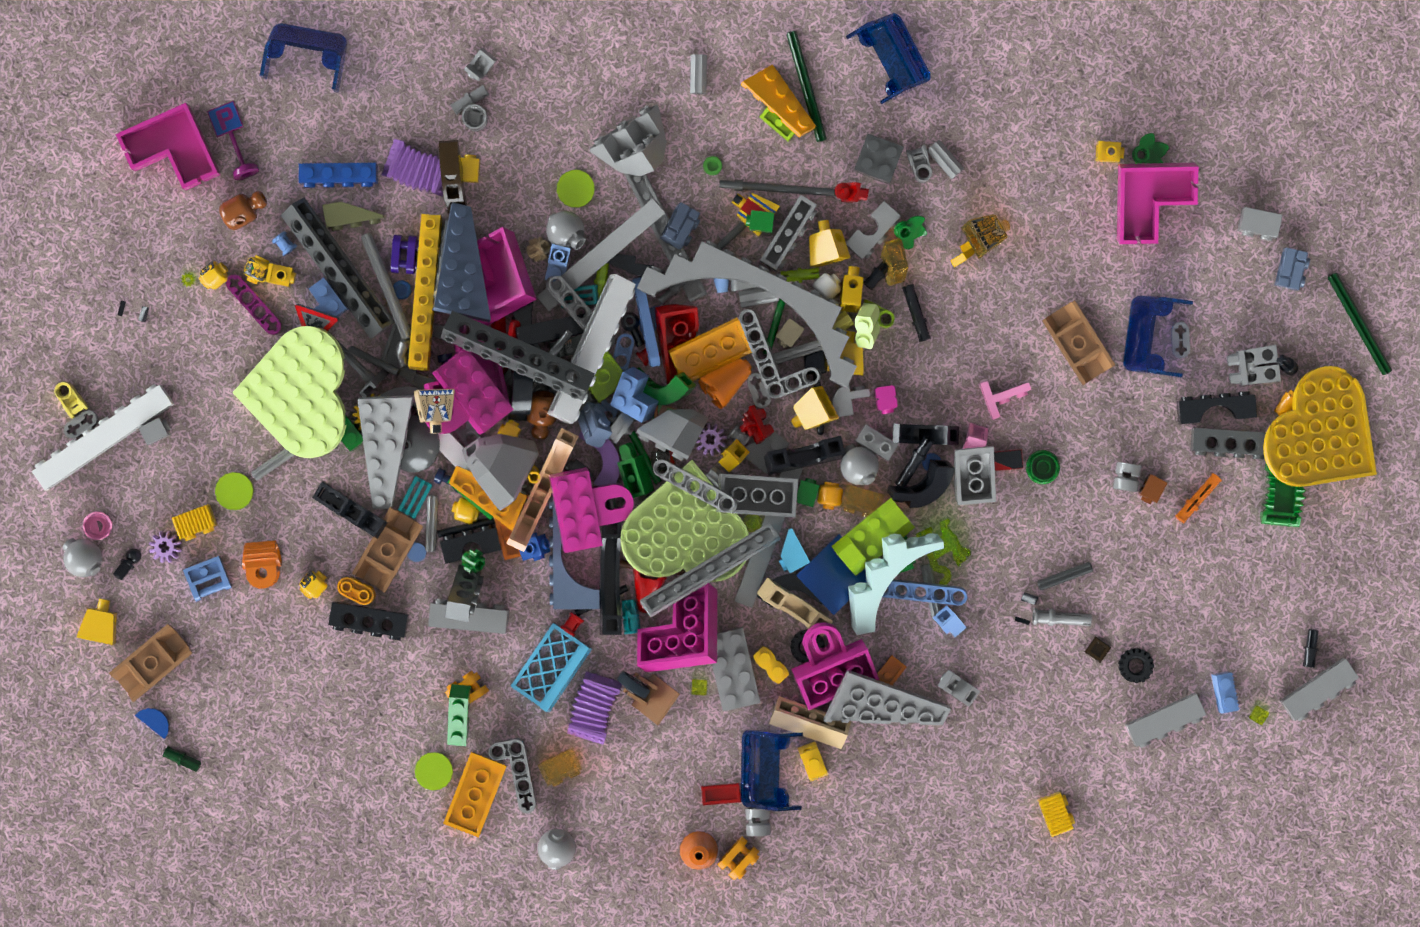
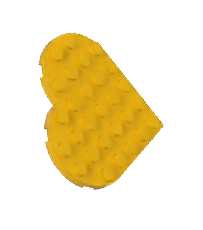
(1324, 434)

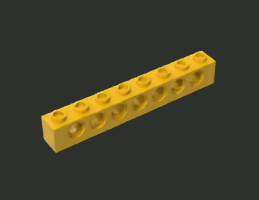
(424, 292)

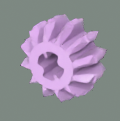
(716, 440)
(160, 551)

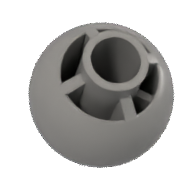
(566, 230)
(859, 465)
(82, 557)
(556, 848)

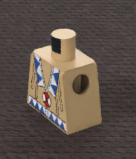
(434, 407)

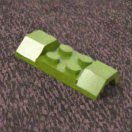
(865, 539)

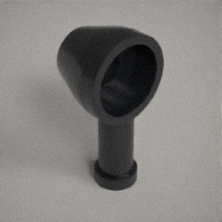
(633, 327)

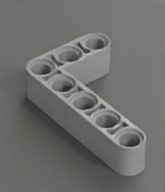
(761, 364)

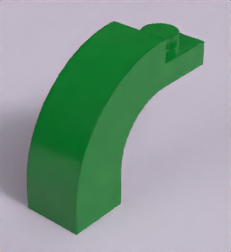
(676, 390)

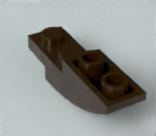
(451, 173)

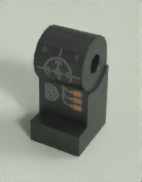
(569, 347)

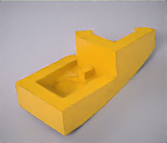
(967, 253)

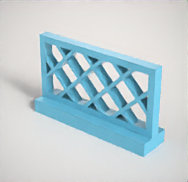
(564, 678)

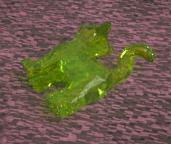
(951, 544)

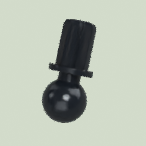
(1287, 365)
(132, 556)

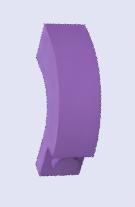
(610, 469)

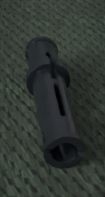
(916, 313)
(918, 455)

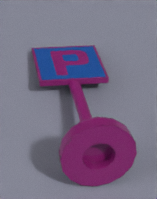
(224, 121)

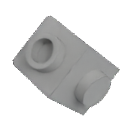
(480, 65)

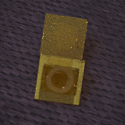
(894, 256)

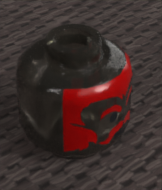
(657, 454)

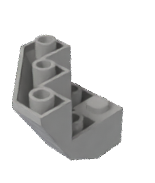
(636, 146)
(674, 431)
(501, 465)

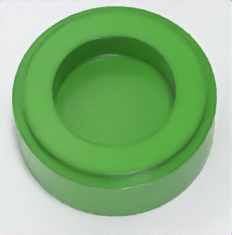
(712, 165)

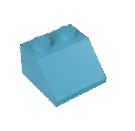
(792, 553)

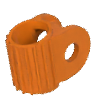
(262, 555)

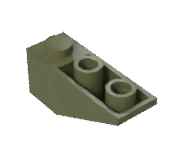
(341, 214)

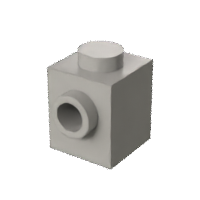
(155, 431)

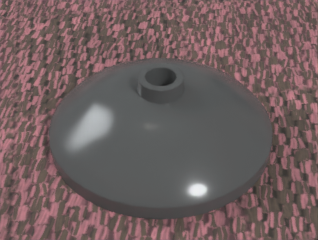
(422, 446)

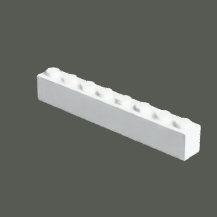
(595, 341)
(103, 437)

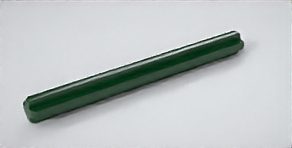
(806, 85)
(1359, 323)

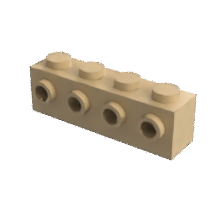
(797, 718)

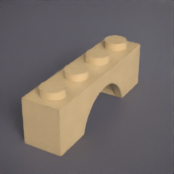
(792, 604)

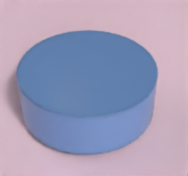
(417, 552)

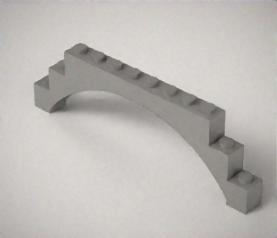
(714, 263)

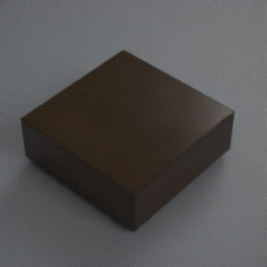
(1097, 649)

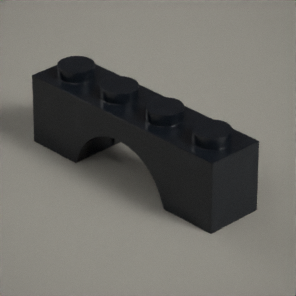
(1240, 406)
(791, 459)

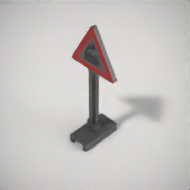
(316, 318)

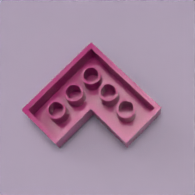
(685, 642)

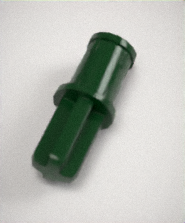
(182, 759)

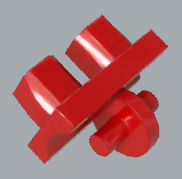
(851, 192)
(754, 425)

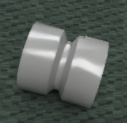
(475, 117)
(1126, 483)
(754, 827)

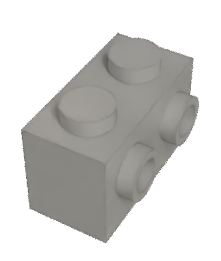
(1259, 223)

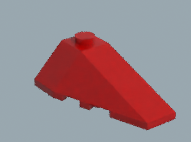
(674, 327)

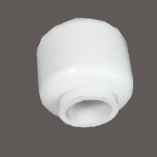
(827, 286)

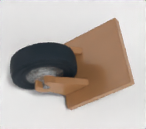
(650, 699)

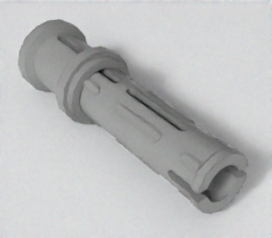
(1052, 617)

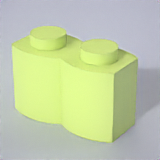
(867, 325)

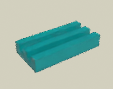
(595, 294)
(422, 483)

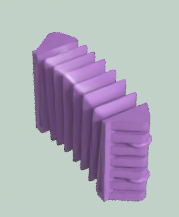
(413, 168)
(593, 707)

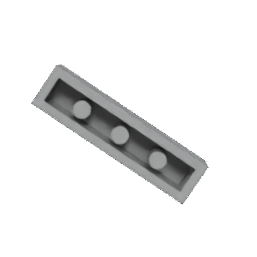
(1319, 689)
(1165, 719)

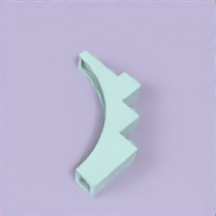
(897, 554)

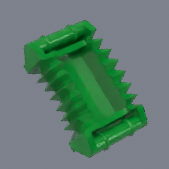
(1282, 503)

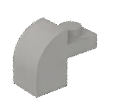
(842, 399)
(958, 688)

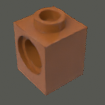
(1152, 489)

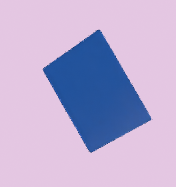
(829, 578)

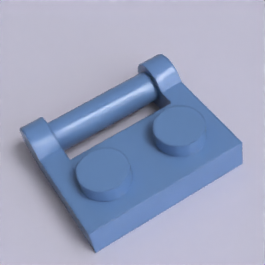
(204, 572)

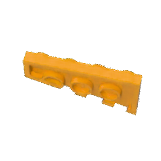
(776, 94)
(466, 484)

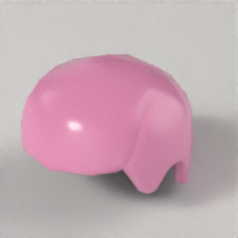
(91, 527)

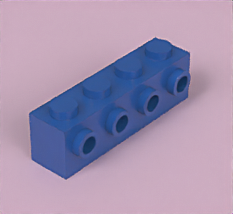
(338, 173)

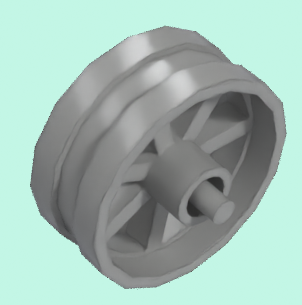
(620, 426)

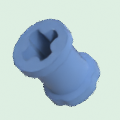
(284, 243)

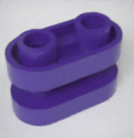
(411, 246)

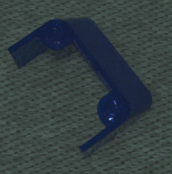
(331, 44)
(896, 53)
(1140, 333)
(761, 769)

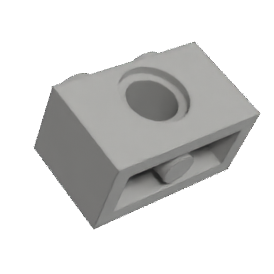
(876, 442)

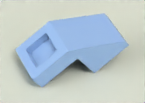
(557, 261)

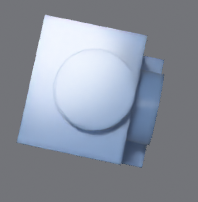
(949, 621)

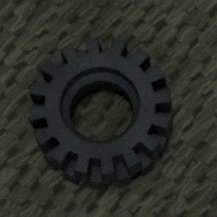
(795, 646)
(1147, 665)

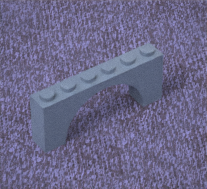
(566, 590)

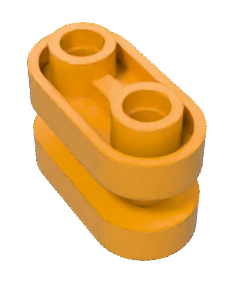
(356, 590)
(471, 679)
(750, 857)

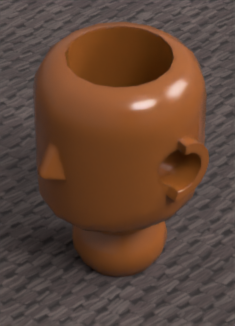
(241, 209)
(538, 416)

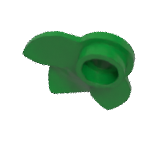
(1152, 150)
(910, 230)

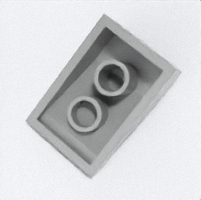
(974, 475)

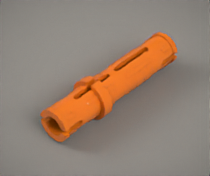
(1213, 481)

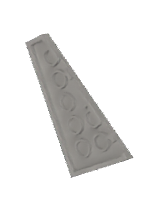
(384, 438)
(881, 703)

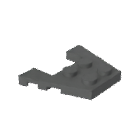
(389, 356)

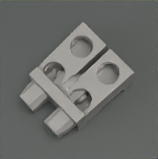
(1248, 365)

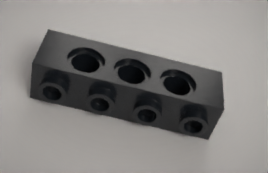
(399, 620)

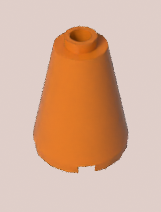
(725, 381)
(702, 843)

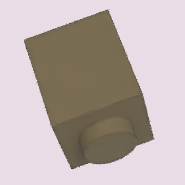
(789, 333)

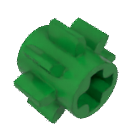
(473, 561)

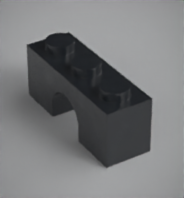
(454, 547)

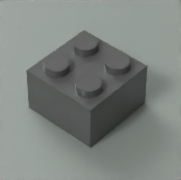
(878, 159)

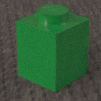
(760, 221)
(807, 492)

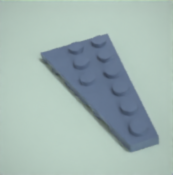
(460, 273)

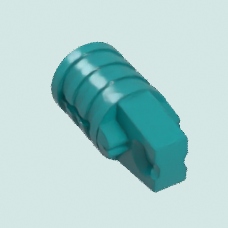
(630, 616)

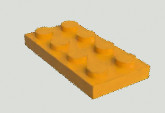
(711, 350)
(474, 794)

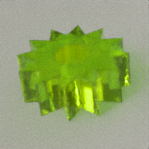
(187, 276)

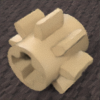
(538, 249)

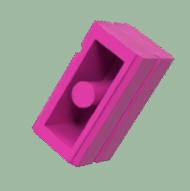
(885, 399)

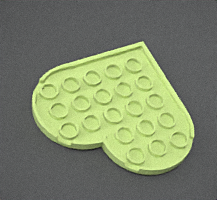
(296, 392)
(678, 530)

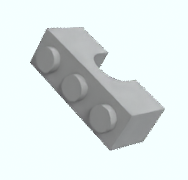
(862, 244)

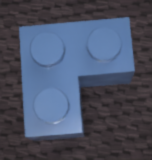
(327, 298)
(630, 396)

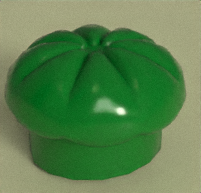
(1042, 467)

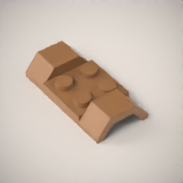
(1078, 342)
(387, 553)
(151, 662)

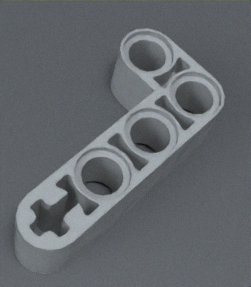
(518, 776)

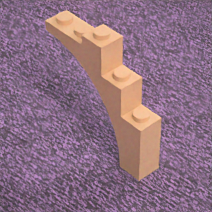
(542, 490)

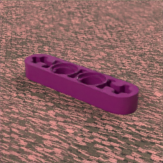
(254, 304)

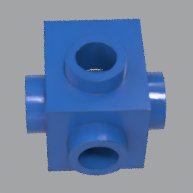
(536, 547)

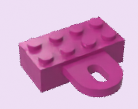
(474, 395)
(582, 508)
(827, 666)

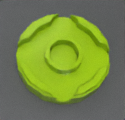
(575, 188)
(234, 491)
(433, 771)

